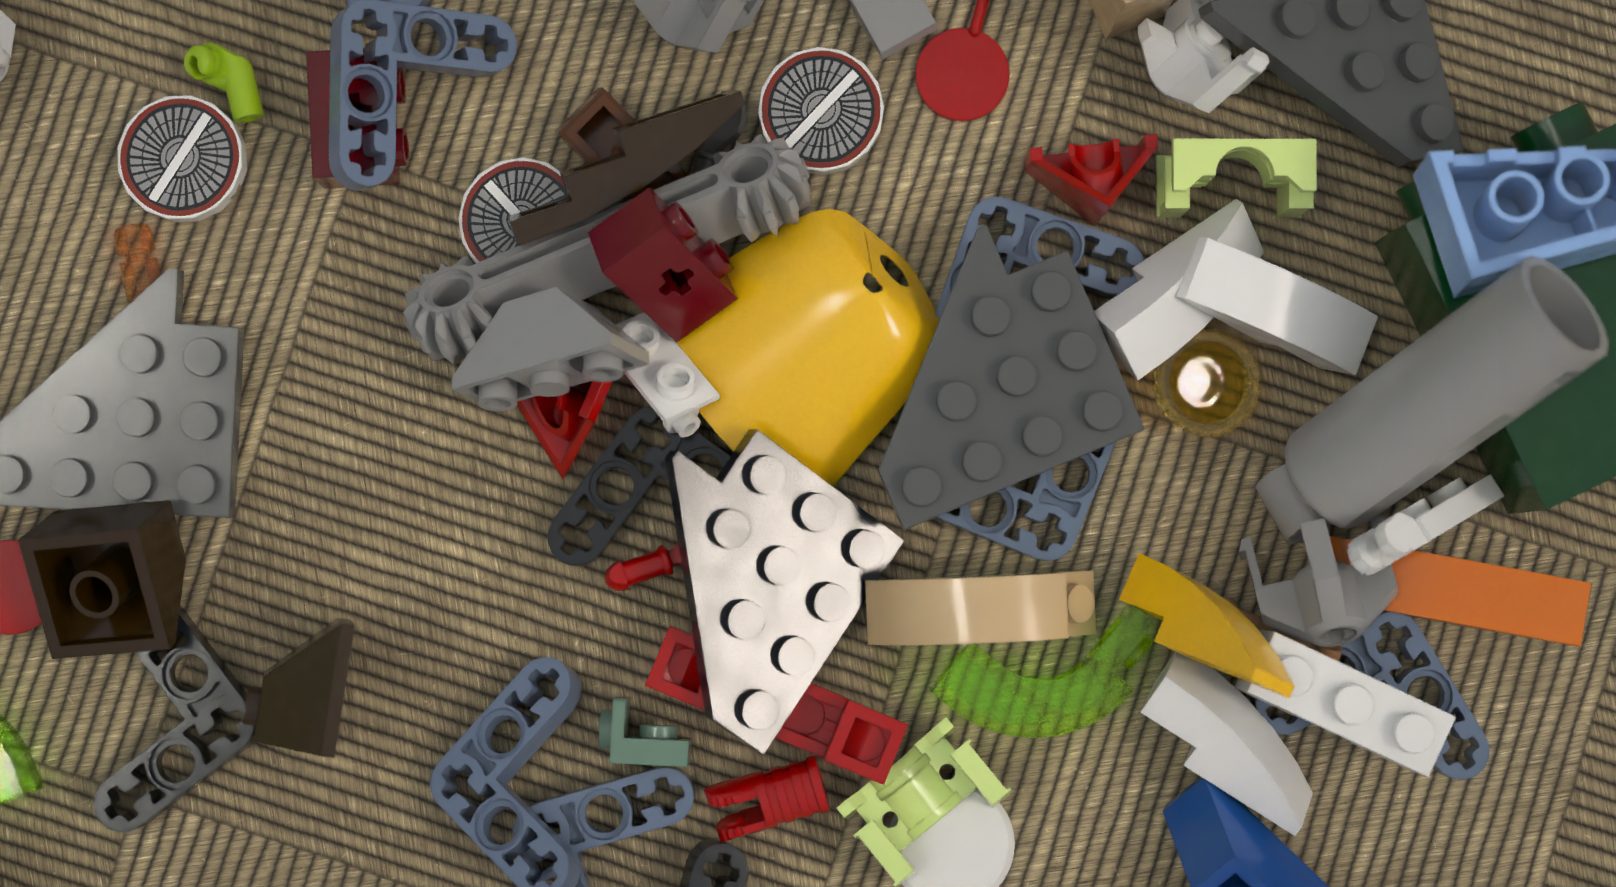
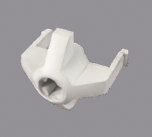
(1194, 60)

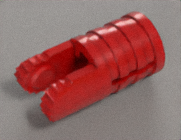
(783, 796)

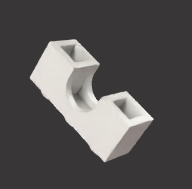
(1356, 707)

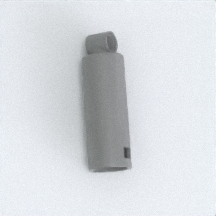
(1436, 400)

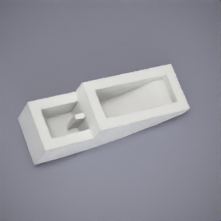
(1277, 306)
(1147, 319)
(1229, 741)

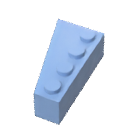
(1517, 205)

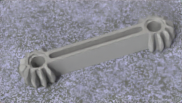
(743, 193)

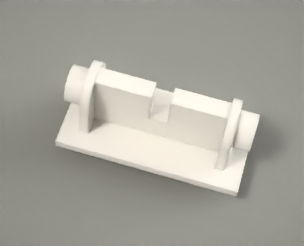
(670, 380)

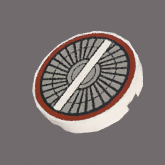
(822, 108)
(182, 158)
(501, 192)

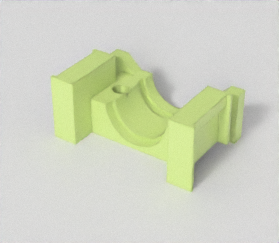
(1282, 164)
(919, 796)

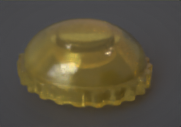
(1208, 384)

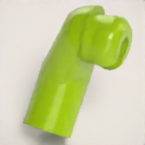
(230, 74)

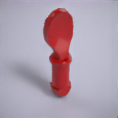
(642, 568)

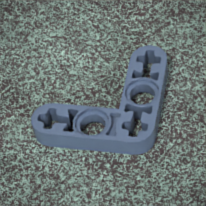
(395, 50)
(1022, 251)
(1043, 501)
(1378, 664)
(493, 770)
(580, 835)

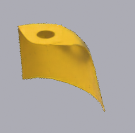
(810, 346)

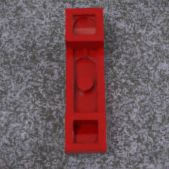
(820, 722)

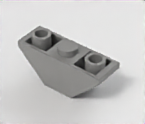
(543, 349)

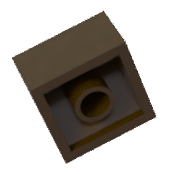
(107, 578)

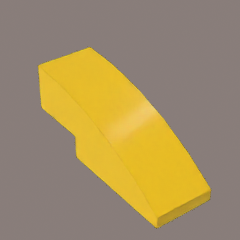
(1204, 625)

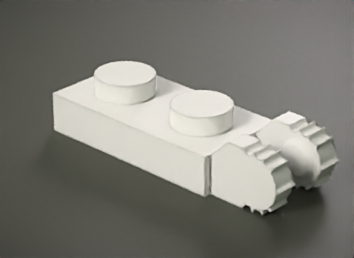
(1420, 523)

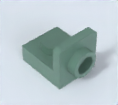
(654, 746)

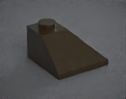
(304, 694)

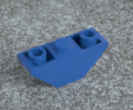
(1228, 844)

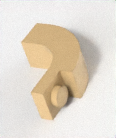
(980, 608)

